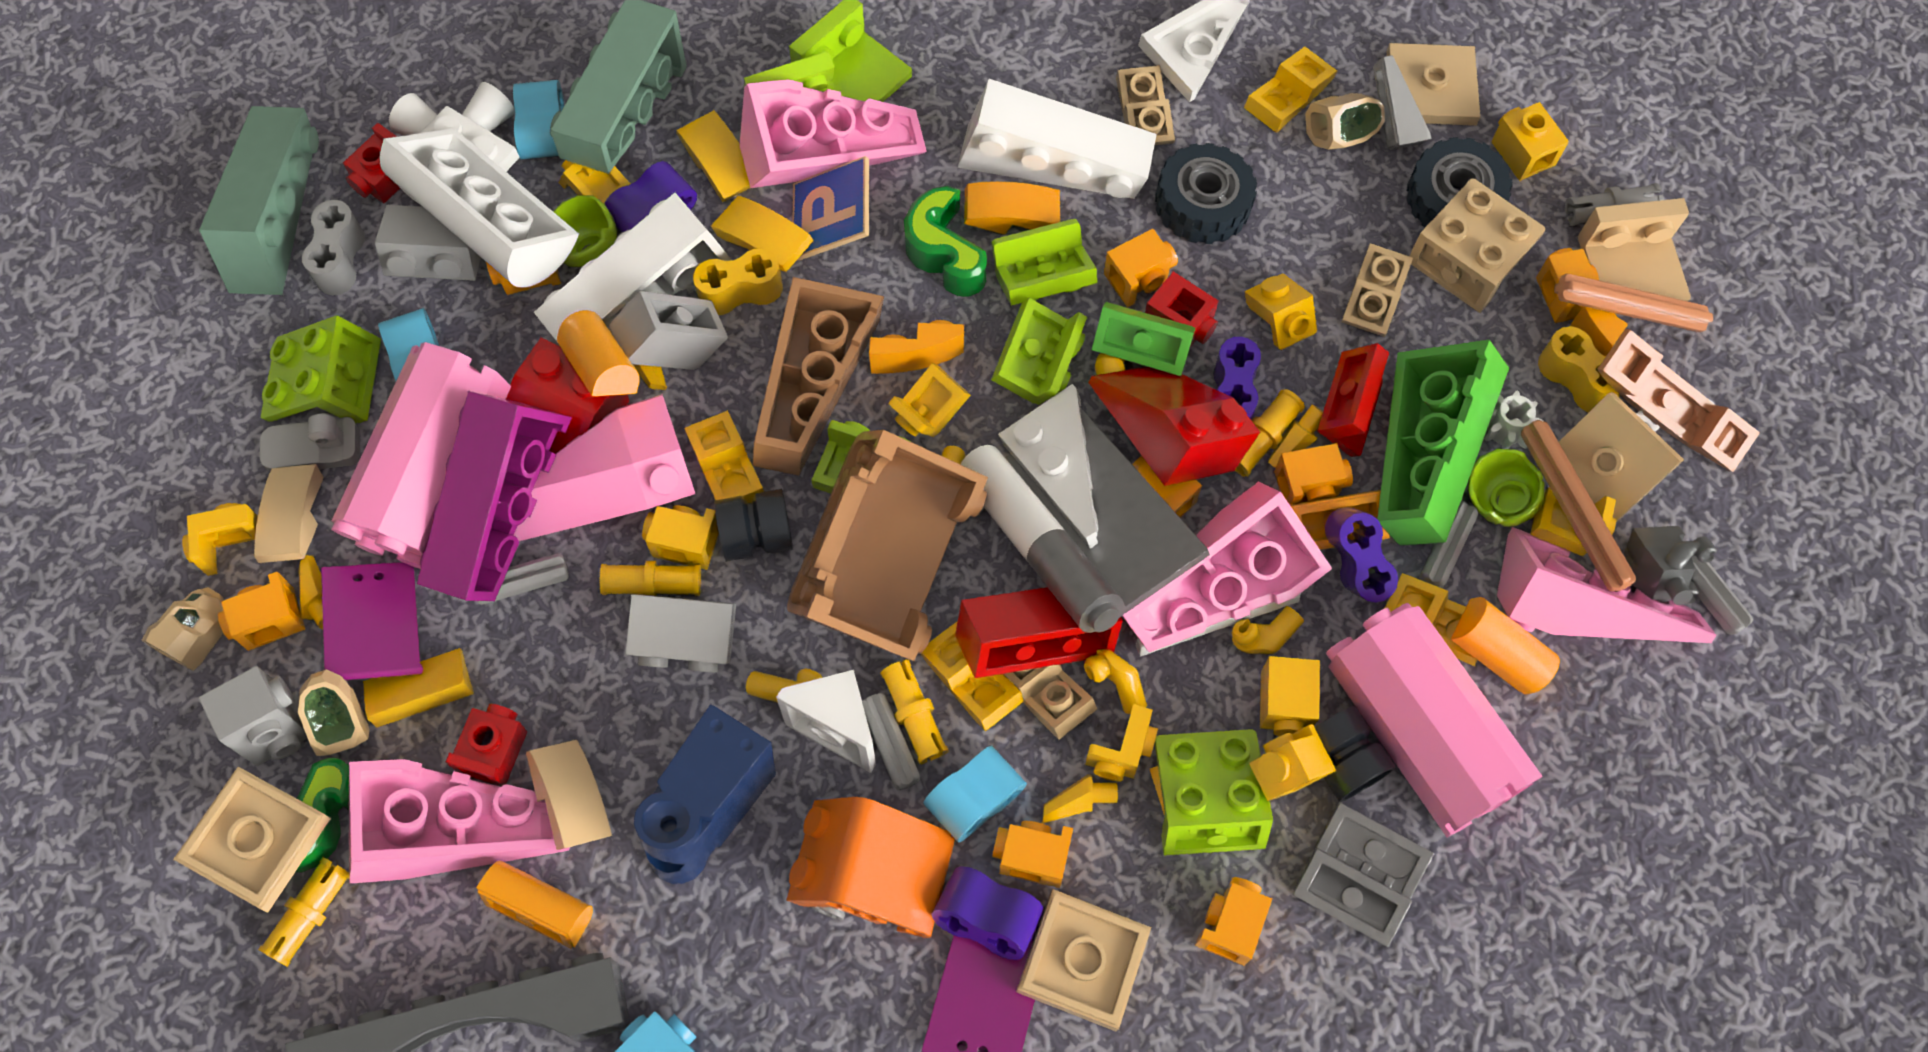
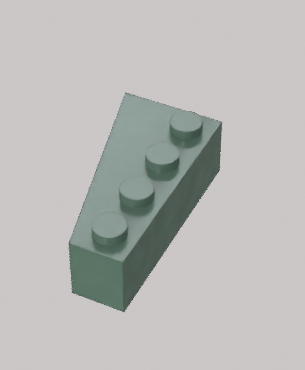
(619, 85)
(260, 200)

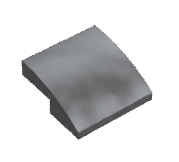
(1363, 874)

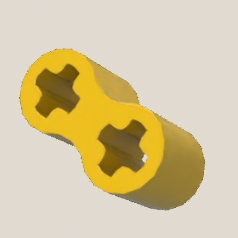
(739, 280)
(1574, 364)

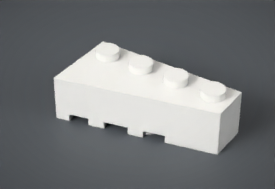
(1055, 143)
(650, 257)

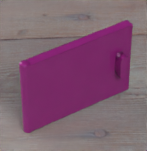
(370, 621)
(979, 1002)

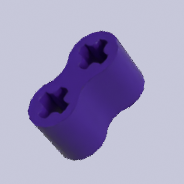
(634, 202)
(1238, 380)
(1361, 554)
(988, 913)

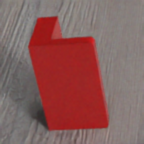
(1353, 397)

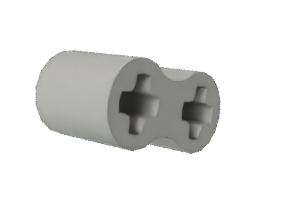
(333, 247)

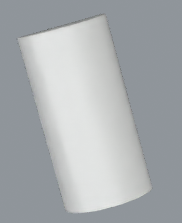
(479, 204)

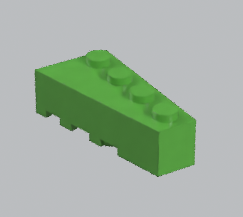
(1434, 436)

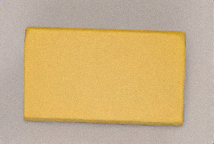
(398, 697)

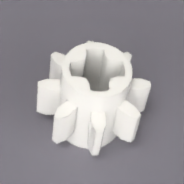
(1510, 418)

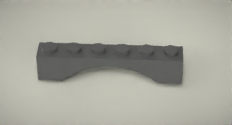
(572, 1001)

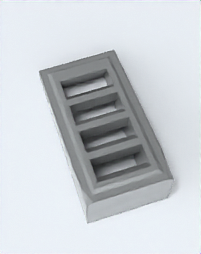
(1403, 120)

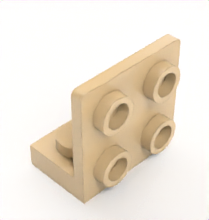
(1475, 244)
(1635, 246)

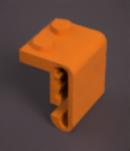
(871, 863)

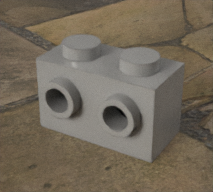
(421, 247)
(668, 330)
(680, 630)
(255, 716)

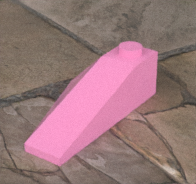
(805, 131)
(611, 471)
(1255, 559)
(1561, 597)
(433, 822)

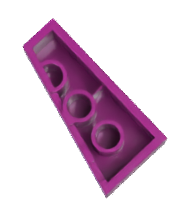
(487, 494)

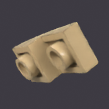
(1145, 103)
(1377, 290)
(284, 513)
(1053, 698)
(570, 794)

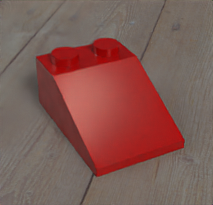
(551, 383)
(1177, 422)

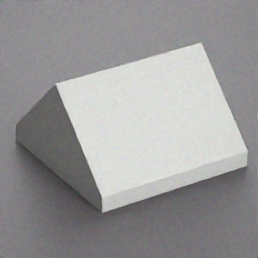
(831, 715)

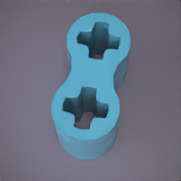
(534, 110)
(403, 333)
(974, 793)

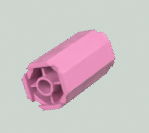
(406, 457)
(1431, 717)

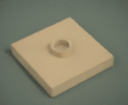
(1440, 81)
(1618, 454)
(252, 839)
(1084, 960)

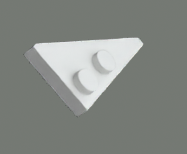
(1192, 42)
(1053, 453)

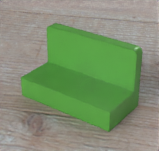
(1143, 338)

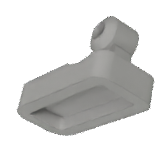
(319, 441)

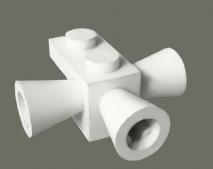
(483, 113)

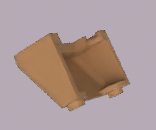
(884, 542)

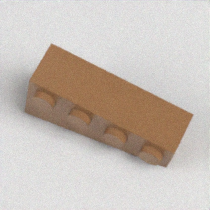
(810, 369)

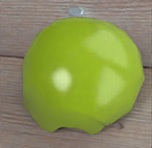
(593, 223)
(1514, 480)

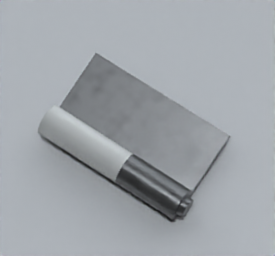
(1138, 535)

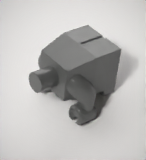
(1665, 562)

